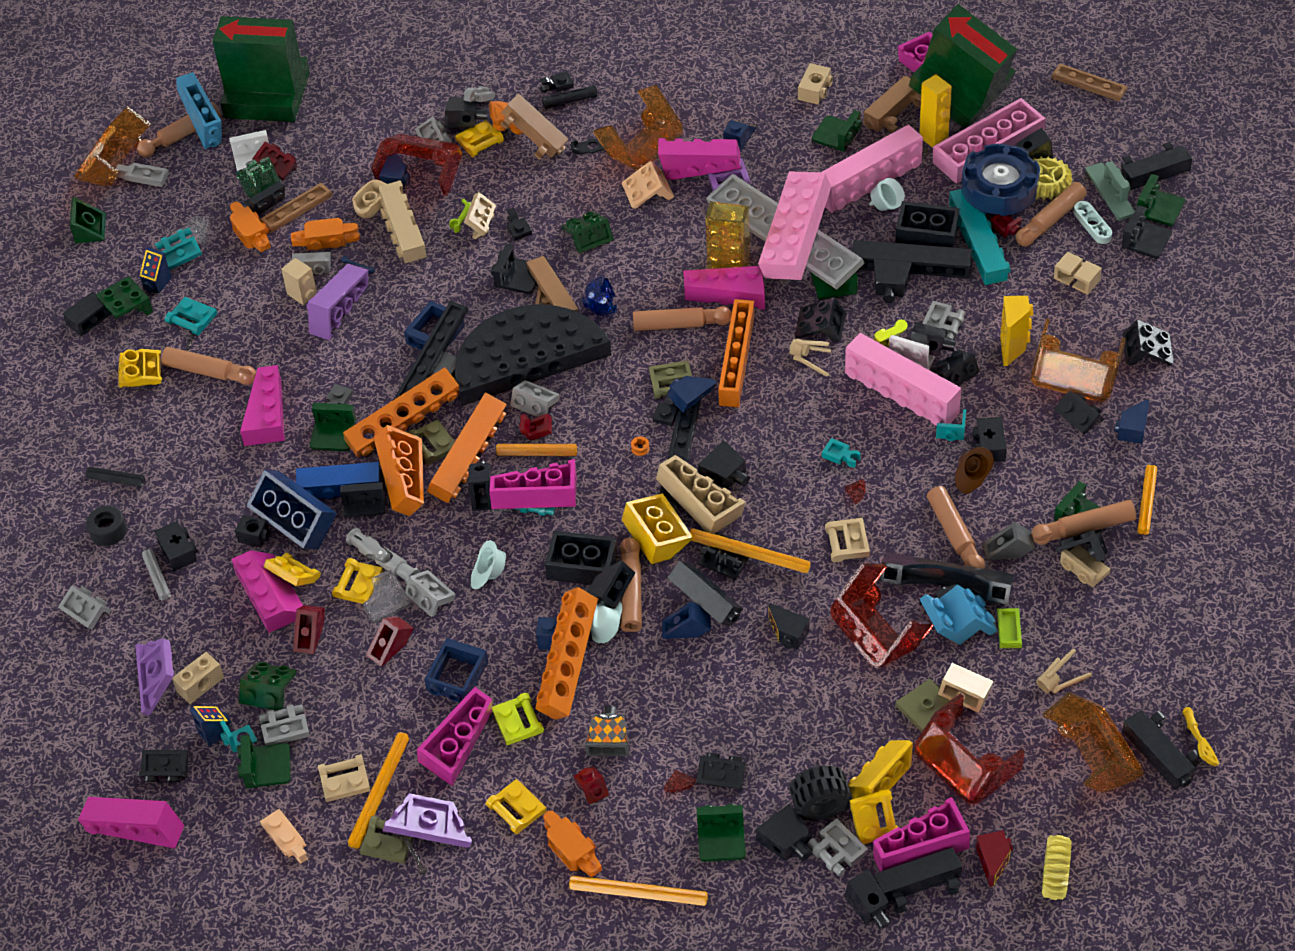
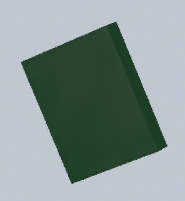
(86, 222)

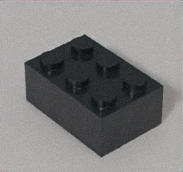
(927, 225)
(579, 557)

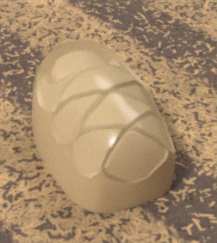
(368, 200)

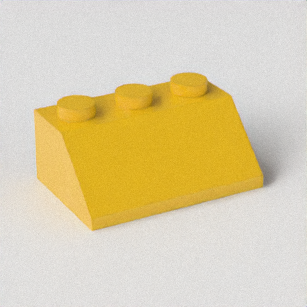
(1015, 327)
(656, 527)
(884, 770)

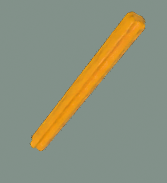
(750, 551)
(378, 790)
(638, 890)

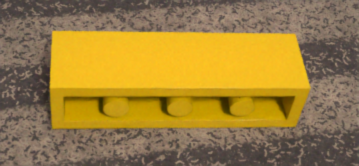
(935, 110)

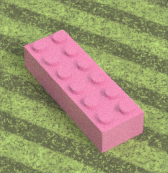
(1002, 127)
(875, 163)
(794, 225)
(902, 380)

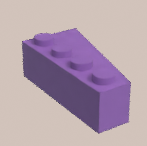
(335, 300)

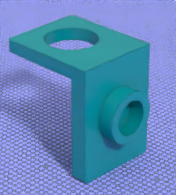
(951, 431)
(230, 738)

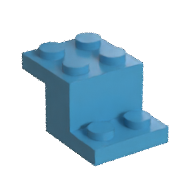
(959, 614)

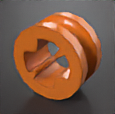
(640, 451)

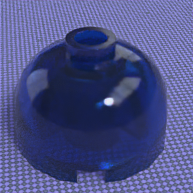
(599, 297)

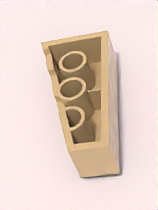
(401, 222)
(698, 495)

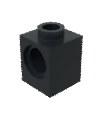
(252, 531)

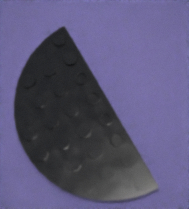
(527, 346)

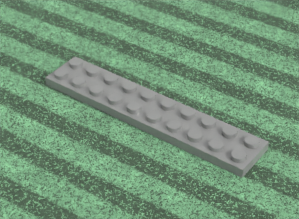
(827, 257)

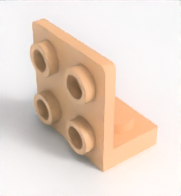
(645, 184)

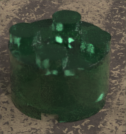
(257, 176)

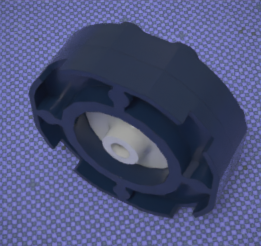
(1000, 179)

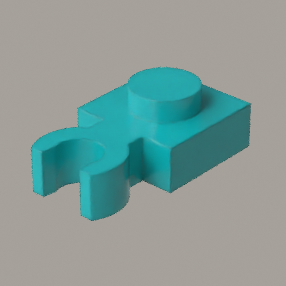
(839, 451)

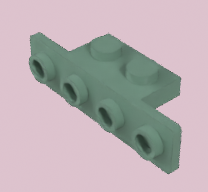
(1112, 188)

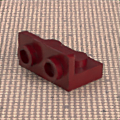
(282, 162)

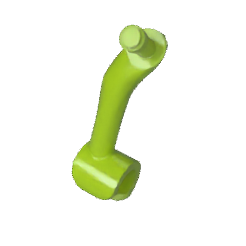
(456, 223)

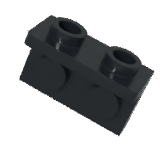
(721, 772)

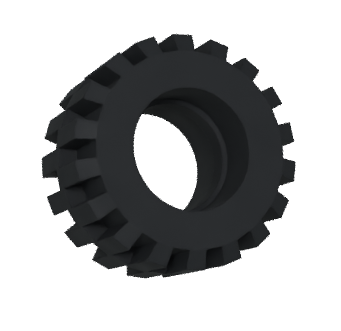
(820, 793)

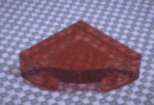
(856, 490)
(679, 782)

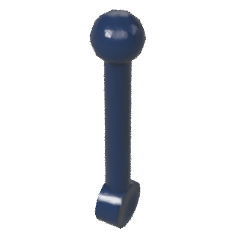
(345, 259)

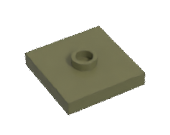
(921, 703)

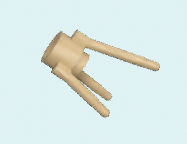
(801, 348)
(1049, 679)

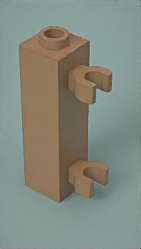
(889, 105)
(534, 126)

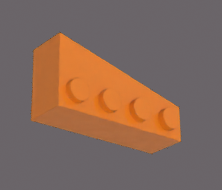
(402, 468)

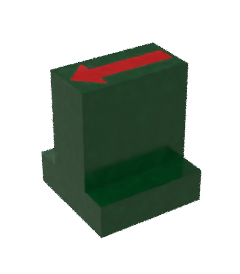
(970, 60)
(260, 68)

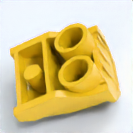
(139, 368)

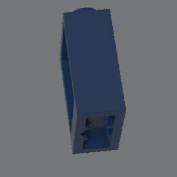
(412, 333)
(460, 652)

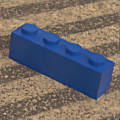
(326, 480)

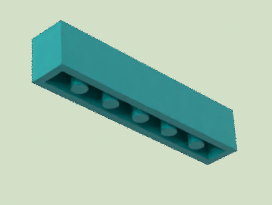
(980, 240)

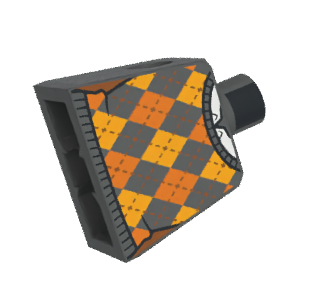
(607, 734)

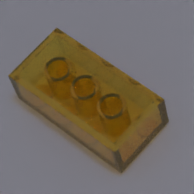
(727, 235)

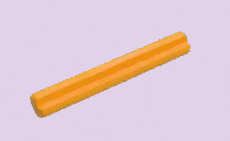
(536, 449)
(1147, 499)

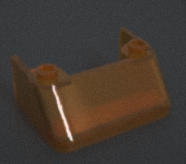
(659, 122)
(111, 148)
(1073, 372)
(1098, 741)

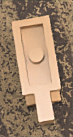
(285, 835)

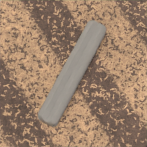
(156, 574)

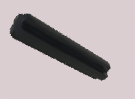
(115, 476)

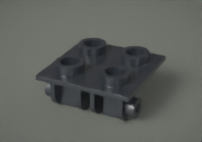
(722, 561)

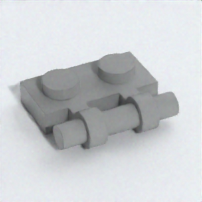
(941, 313)
(286, 729)
(842, 842)

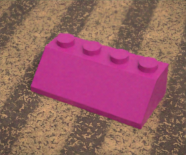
(268, 592)

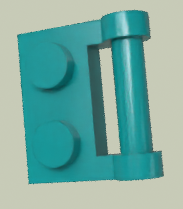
(193, 311)

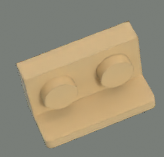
(480, 215)
(1084, 566)

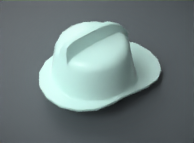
(887, 195)
(488, 565)
(605, 623)

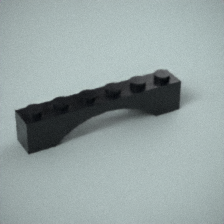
(906, 569)

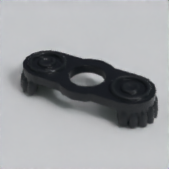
(581, 147)

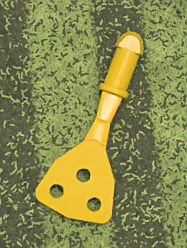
(1204, 748)

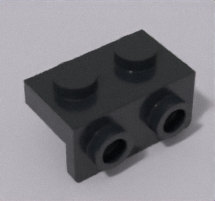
(266, 198)
(957, 367)
(1077, 412)
(363, 499)
(164, 764)

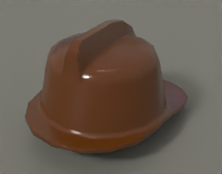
(973, 469)

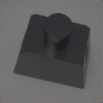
(463, 113)
(1037, 145)
(891, 278)
(928, 334)
(724, 466)
(480, 477)
(785, 835)
(867, 899)

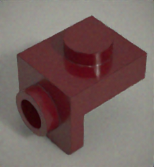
(1006, 225)
(536, 427)
(592, 784)

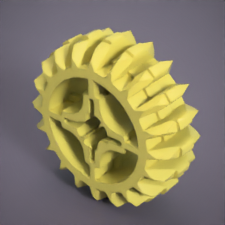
(1050, 172)
(1056, 867)

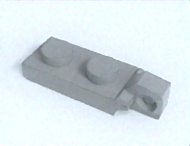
(478, 94)
(143, 174)

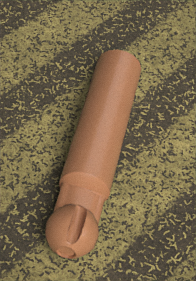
(169, 135)
(1051, 214)
(680, 318)
(207, 365)
(1084, 522)
(954, 527)
(631, 600)

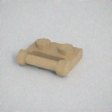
(854, 538)
(345, 784)

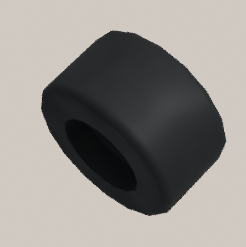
(108, 535)

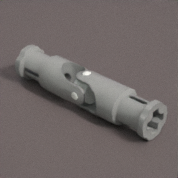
(372, 550)

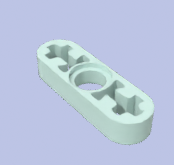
(1092, 215)

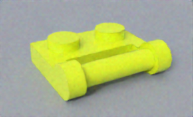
(883, 336)
(511, 723)

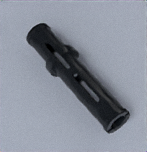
(570, 96)

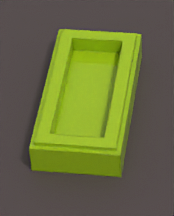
(1009, 628)

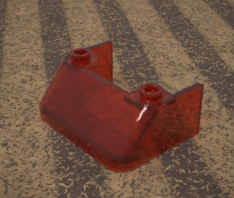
(442, 153)
(864, 625)
(952, 762)

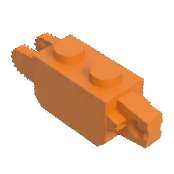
(248, 227)
(325, 234)
(570, 845)

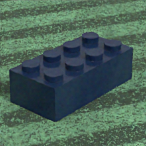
(291, 509)

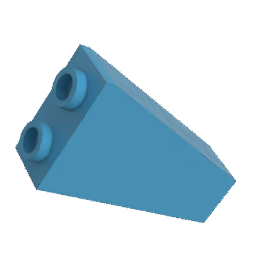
(200, 110)

